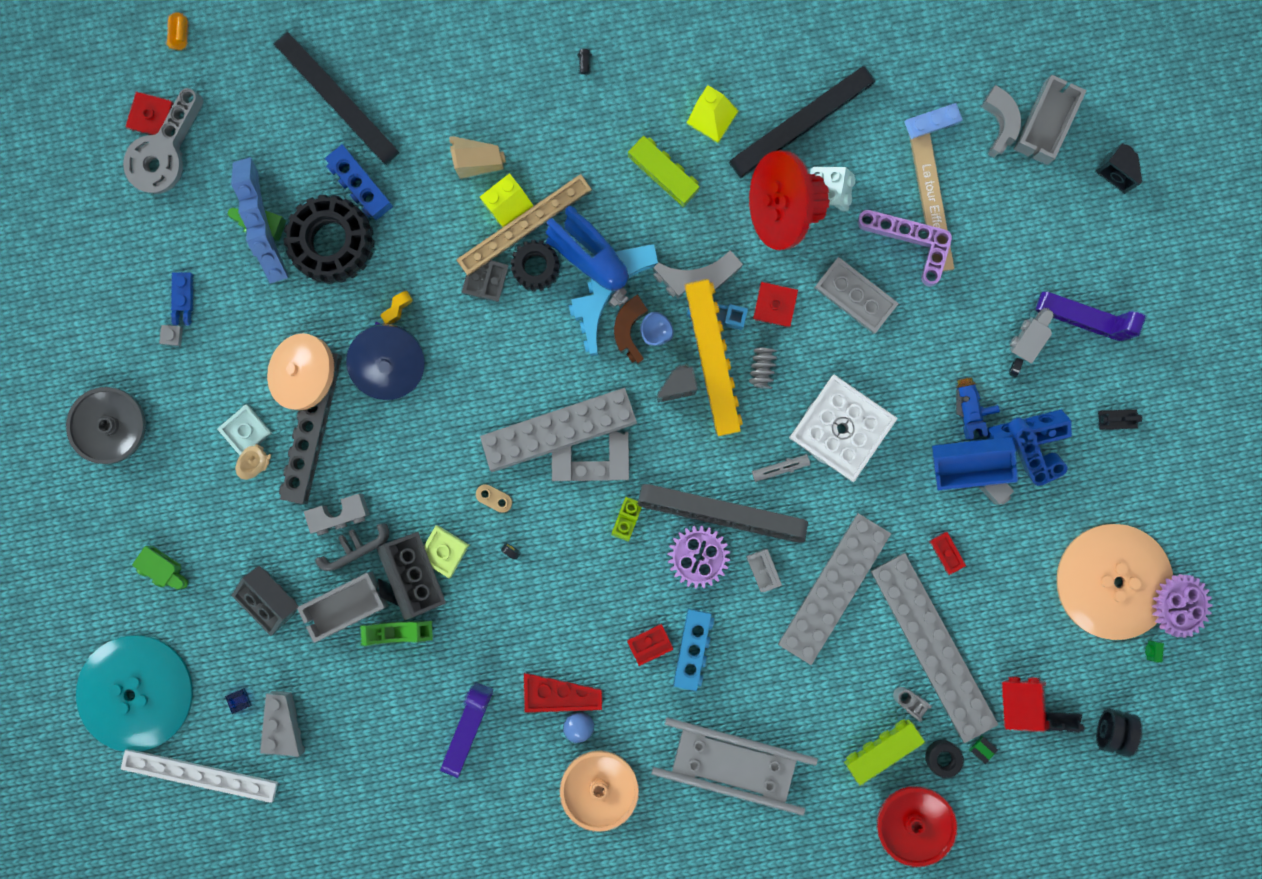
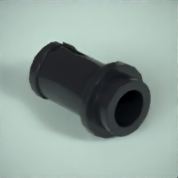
(584, 61)

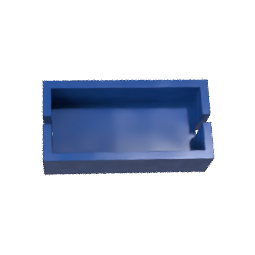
(975, 463)

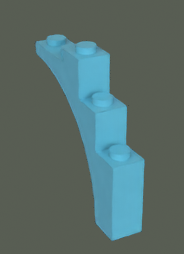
(591, 307)

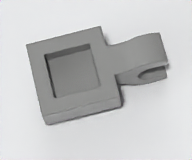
(618, 298)

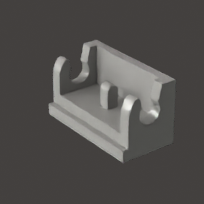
(764, 570)

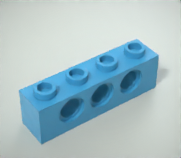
(682, 678)

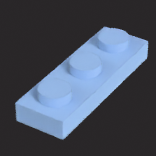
(933, 121)

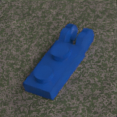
(181, 297)

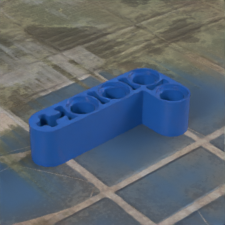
(1038, 467)

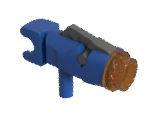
(969, 408)

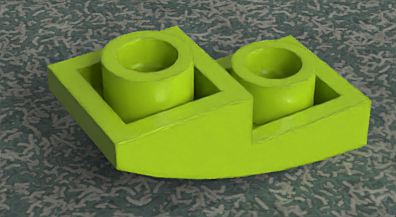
(626, 519)

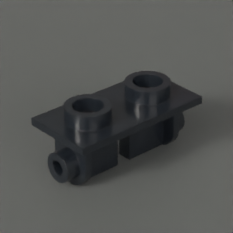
(1119, 419)
(1064, 721)

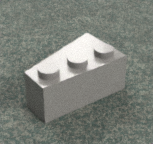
(280, 726)

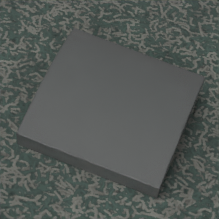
(486, 281)

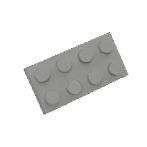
(856, 295)

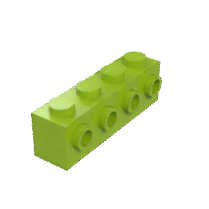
(664, 171)
(884, 751)

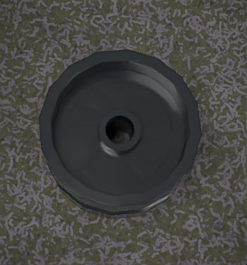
(1119, 732)

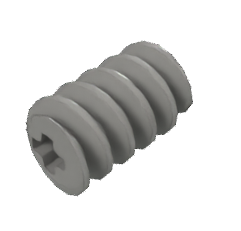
(762, 368)

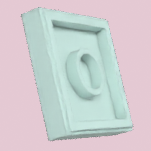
(244, 429)

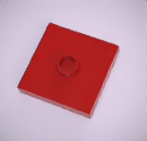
(148, 113)
(775, 304)

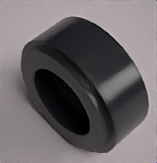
(1016, 367)
(510, 551)

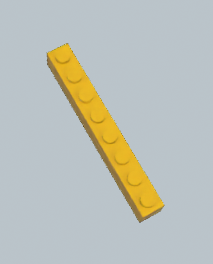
(712, 356)

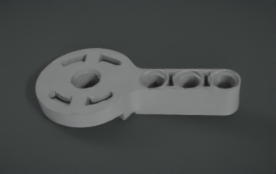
(161, 147)

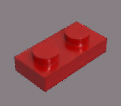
(947, 553)

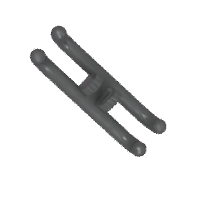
(361, 549)

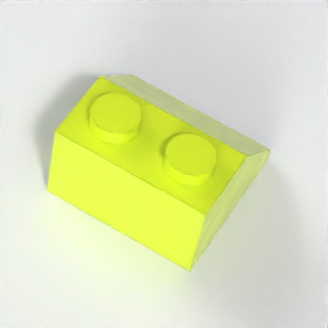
(506, 200)

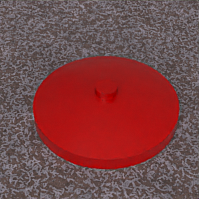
(916, 826)

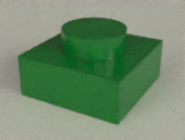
(1154, 651)

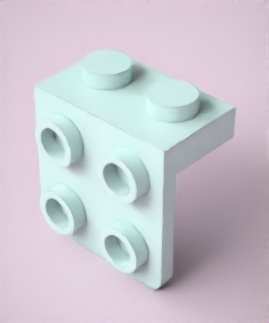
(840, 184)

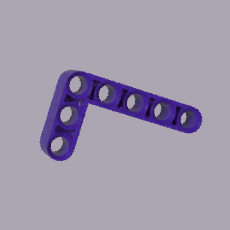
(1114, 327)
(475, 708)

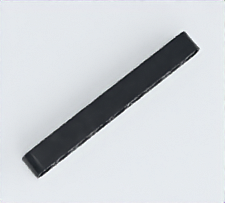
(336, 98)
(803, 121)

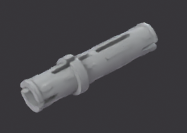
(802, 461)

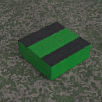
(983, 749)

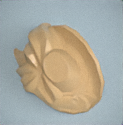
(252, 462)

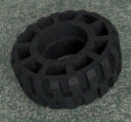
(306, 224)

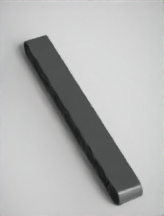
(723, 513)

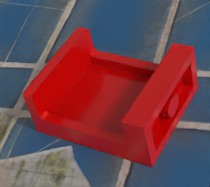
(1024, 704)

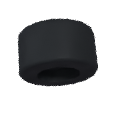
(955, 764)

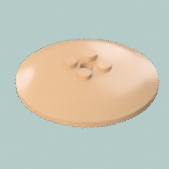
(1088, 578)

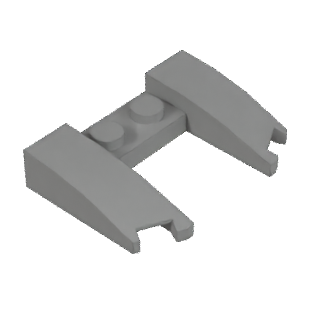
(615, 469)

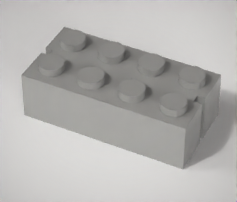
(1049, 120)
(342, 607)

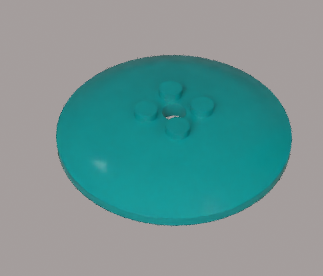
(160, 688)

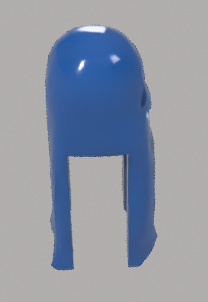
(604, 267)

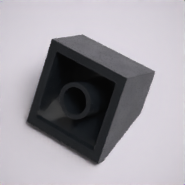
(1121, 168)

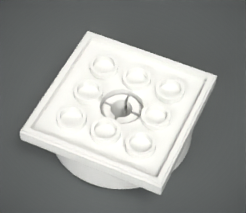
(864, 424)

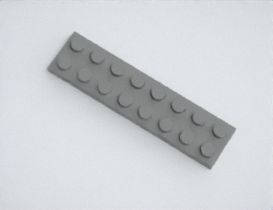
(558, 430)
(834, 589)

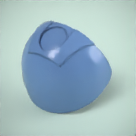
(656, 329)

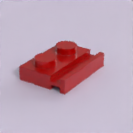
(650, 644)

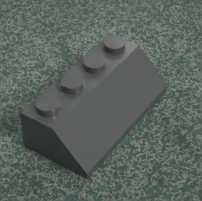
(411, 575)

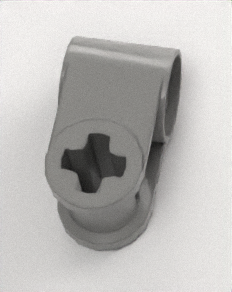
(913, 704)

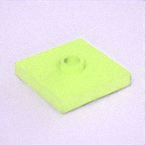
(445, 551)

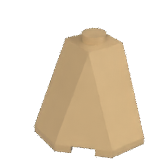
(475, 157)

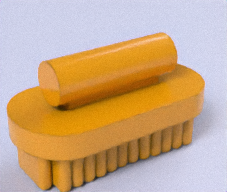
(177, 31)

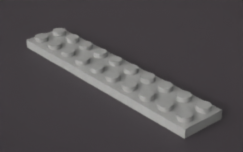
(934, 648)

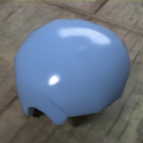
(578, 727)

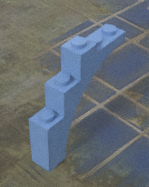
(251, 210)

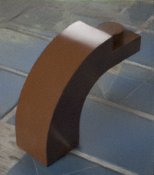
(627, 316)

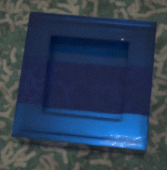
(238, 701)

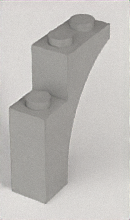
(718, 273)

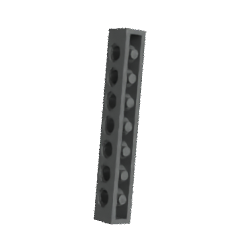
(311, 455)

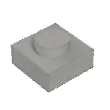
(171, 335)

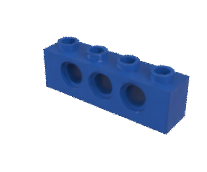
(337, 161)
(1046, 427)

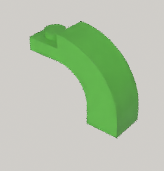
(396, 632)

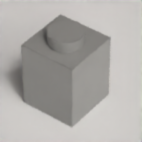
(998, 492)

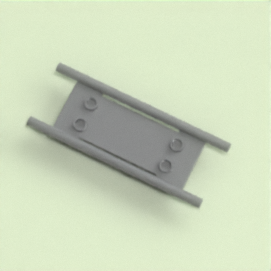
(734, 765)

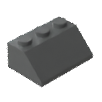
(678, 385)
(264, 600)

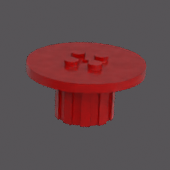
(785, 200)

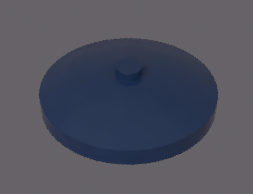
(385, 361)

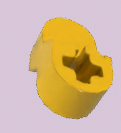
(398, 303)

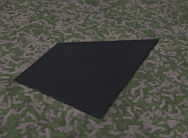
(386, 592)

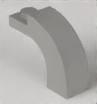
(1008, 116)

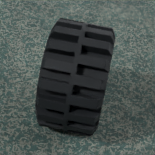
(531, 250)

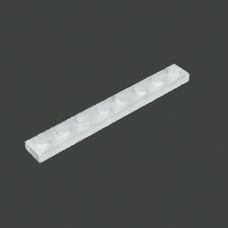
(199, 775)

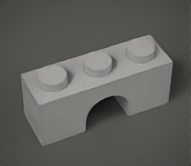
(353, 509)

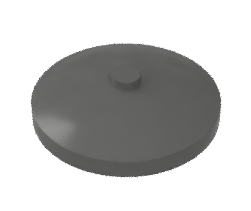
(105, 425)

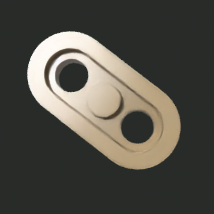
(493, 498)

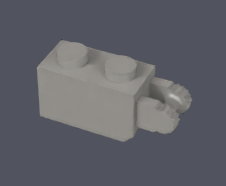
(1033, 336)

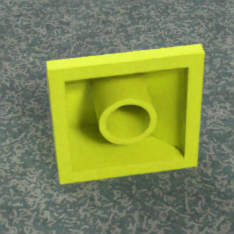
(712, 114)

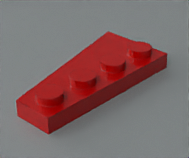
(554, 695)

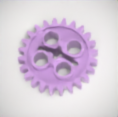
(715, 562)
(1173, 612)

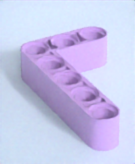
(912, 237)

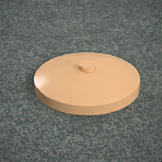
(300, 372)
(599, 791)

